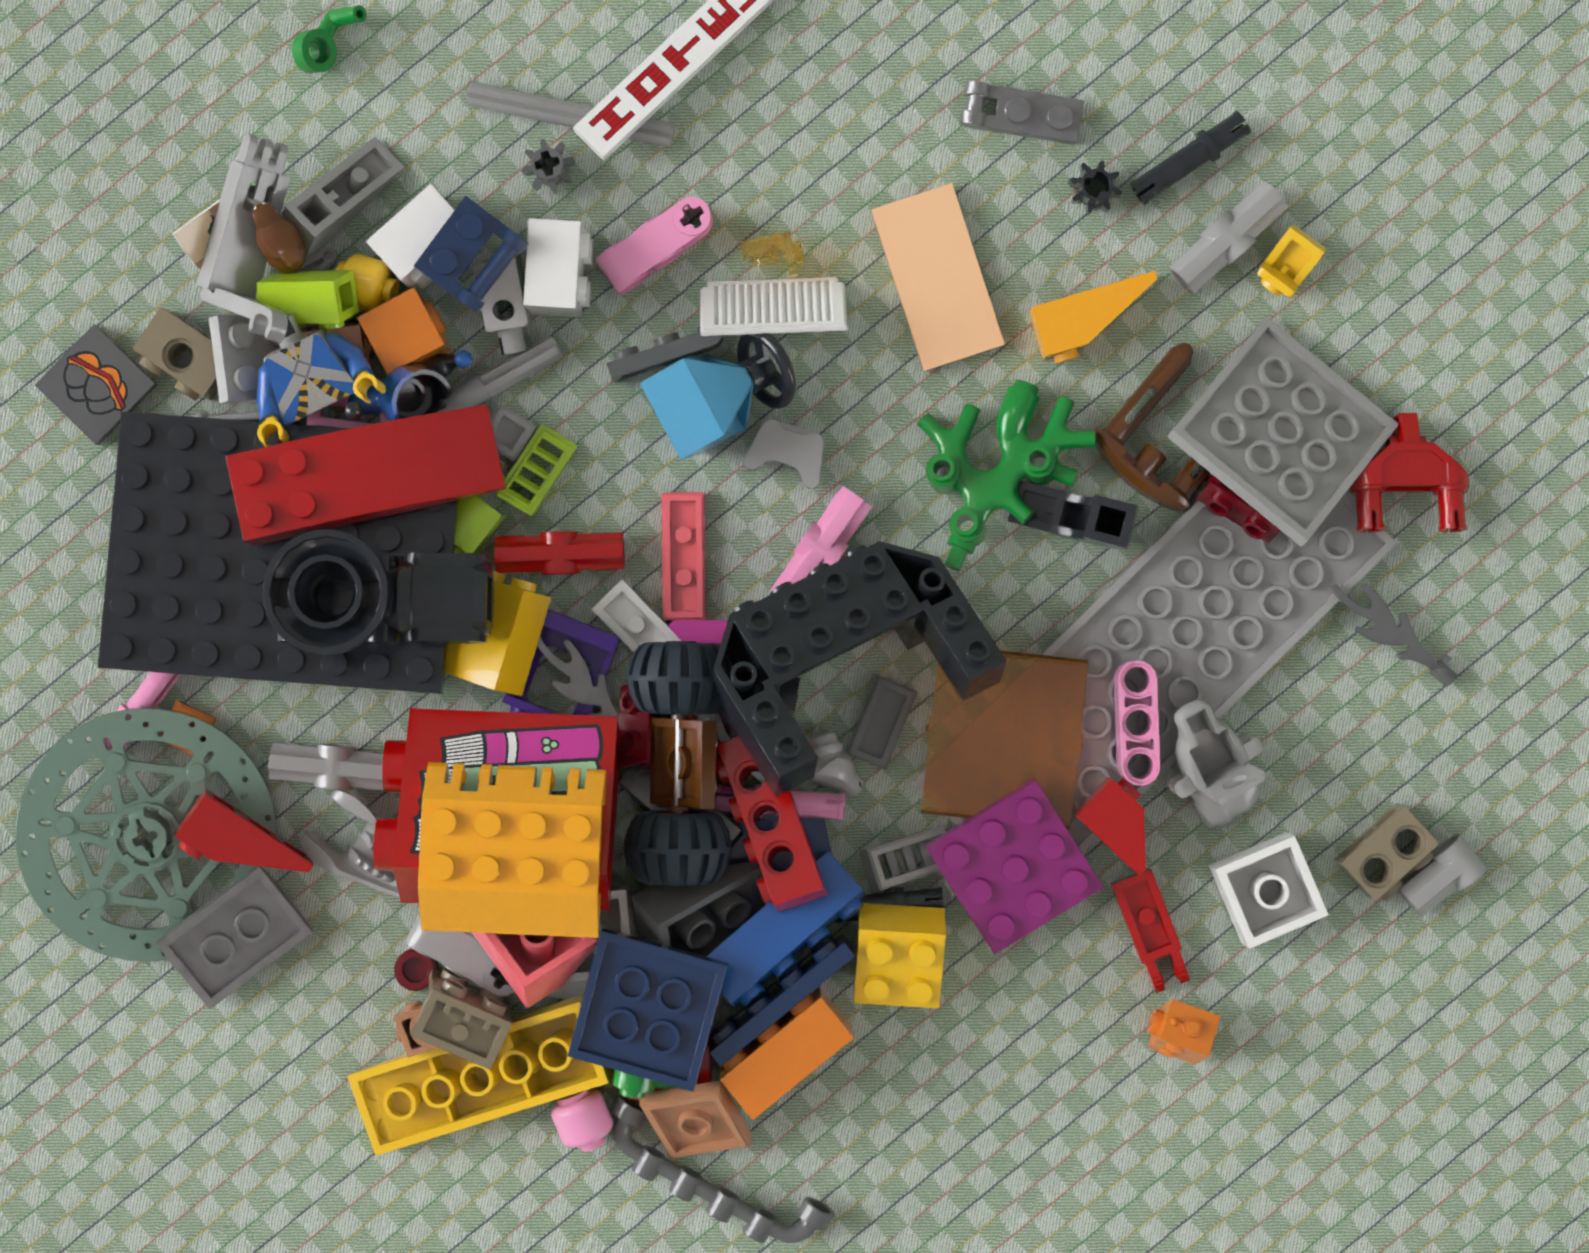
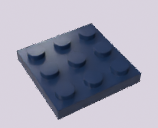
(648, 1009)

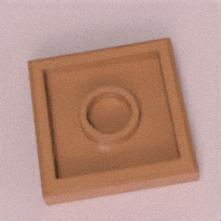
(696, 1120)

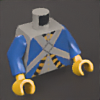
(308, 376)

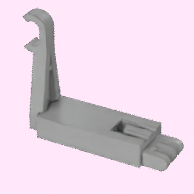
(232, 254)

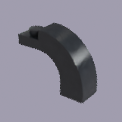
(1078, 517)

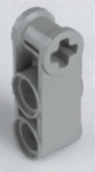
(459, 954)

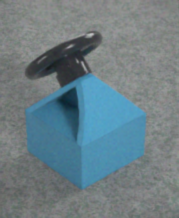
(709, 399)

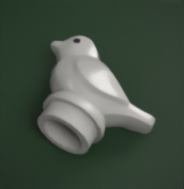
(834, 768)

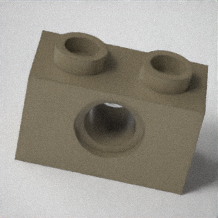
(162, 341)

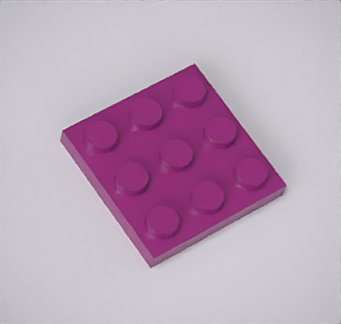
(1014, 866)

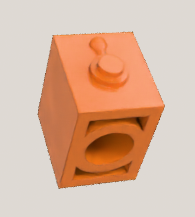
(1182, 1031)

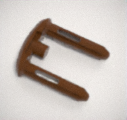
(1140, 471)

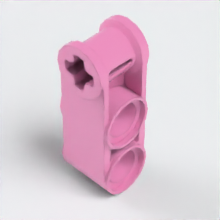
(654, 245)

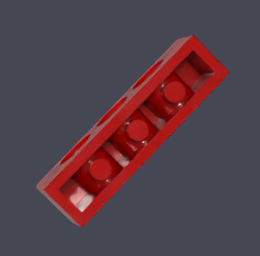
(803, 879)

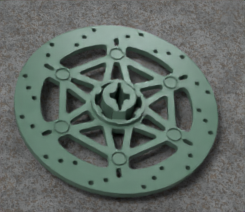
(67, 824)

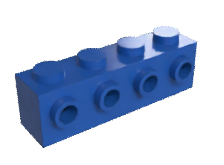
(774, 938)

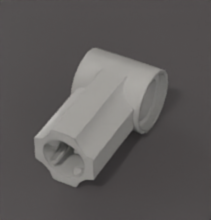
(1451, 869)

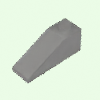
(341, 194)

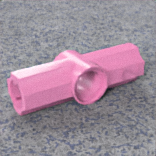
(826, 538)

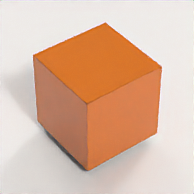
(405, 330)

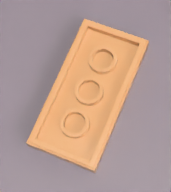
(937, 277)

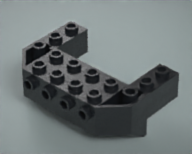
(826, 617)

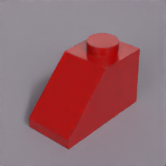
(1117, 821)

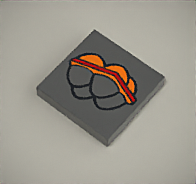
(96, 384)

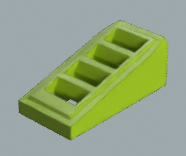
(541, 493)

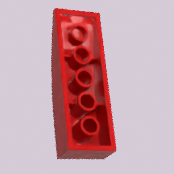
(364, 473)

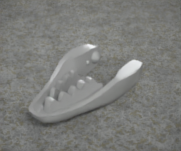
(358, 859)

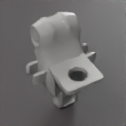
(1214, 765)

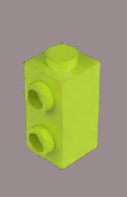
(312, 296)

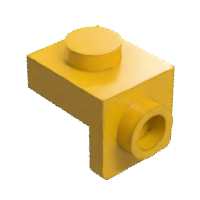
(1290, 262)

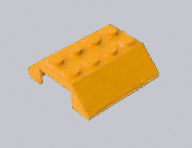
(511, 852)

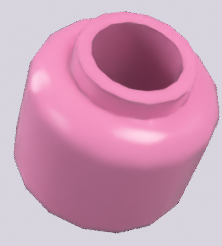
(582, 1119)

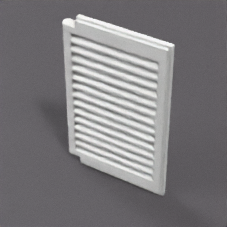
(773, 306)

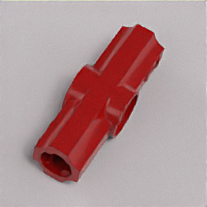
(559, 552)

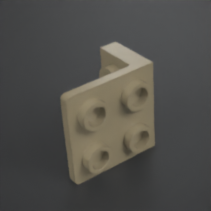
(463, 1019)

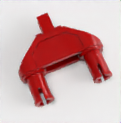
(1411, 466)

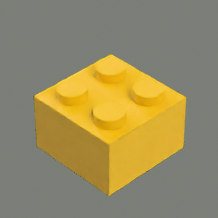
(899, 955)

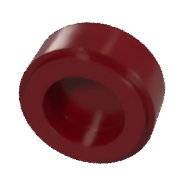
(413, 970)

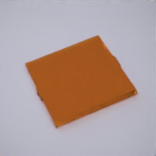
(1006, 736)

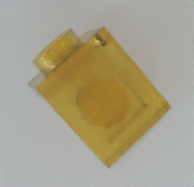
(764, 251)

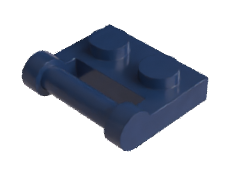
(460, 243)

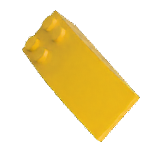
(443, 1093)

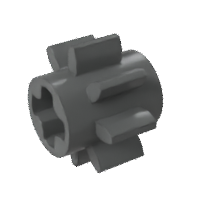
(559, 171)

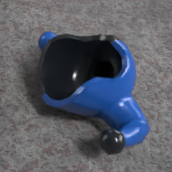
(410, 389)

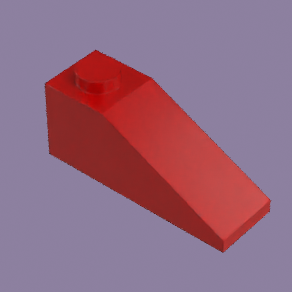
(231, 836)

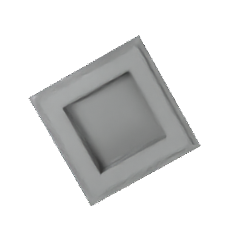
(511, 432)

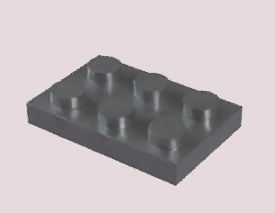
(234, 936)

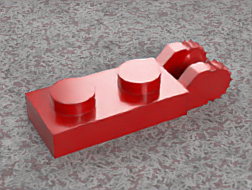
(1149, 925)

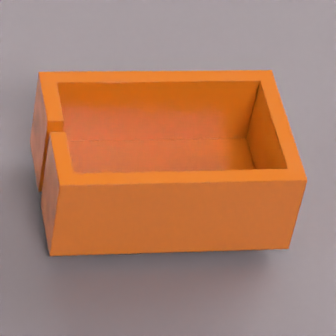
(786, 1053)

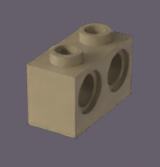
(1380, 843)

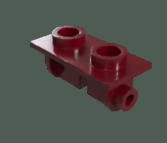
(1226, 503)
(634, 733)

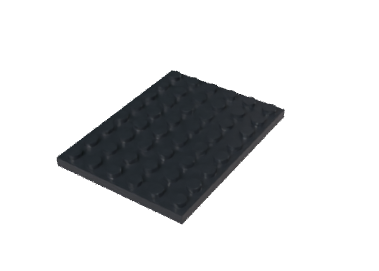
(190, 589)

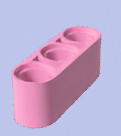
(1148, 740)

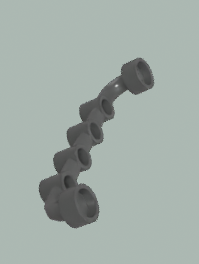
(721, 1200)

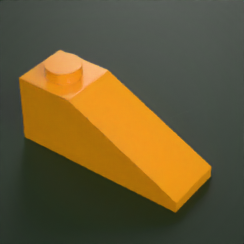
(1076, 320)

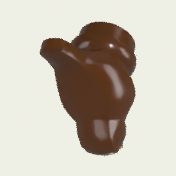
(278, 239)

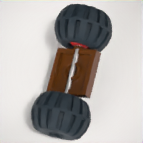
(678, 843)

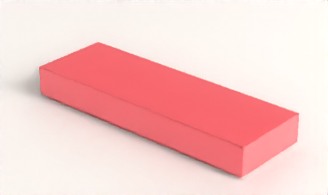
(683, 556)

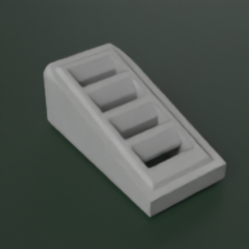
(873, 867)

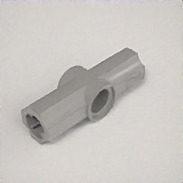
(1228, 237)
(326, 766)

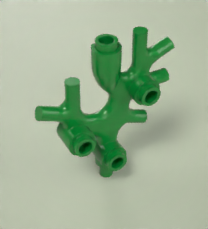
(998, 487)

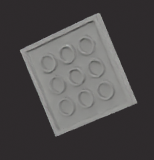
(1283, 431)

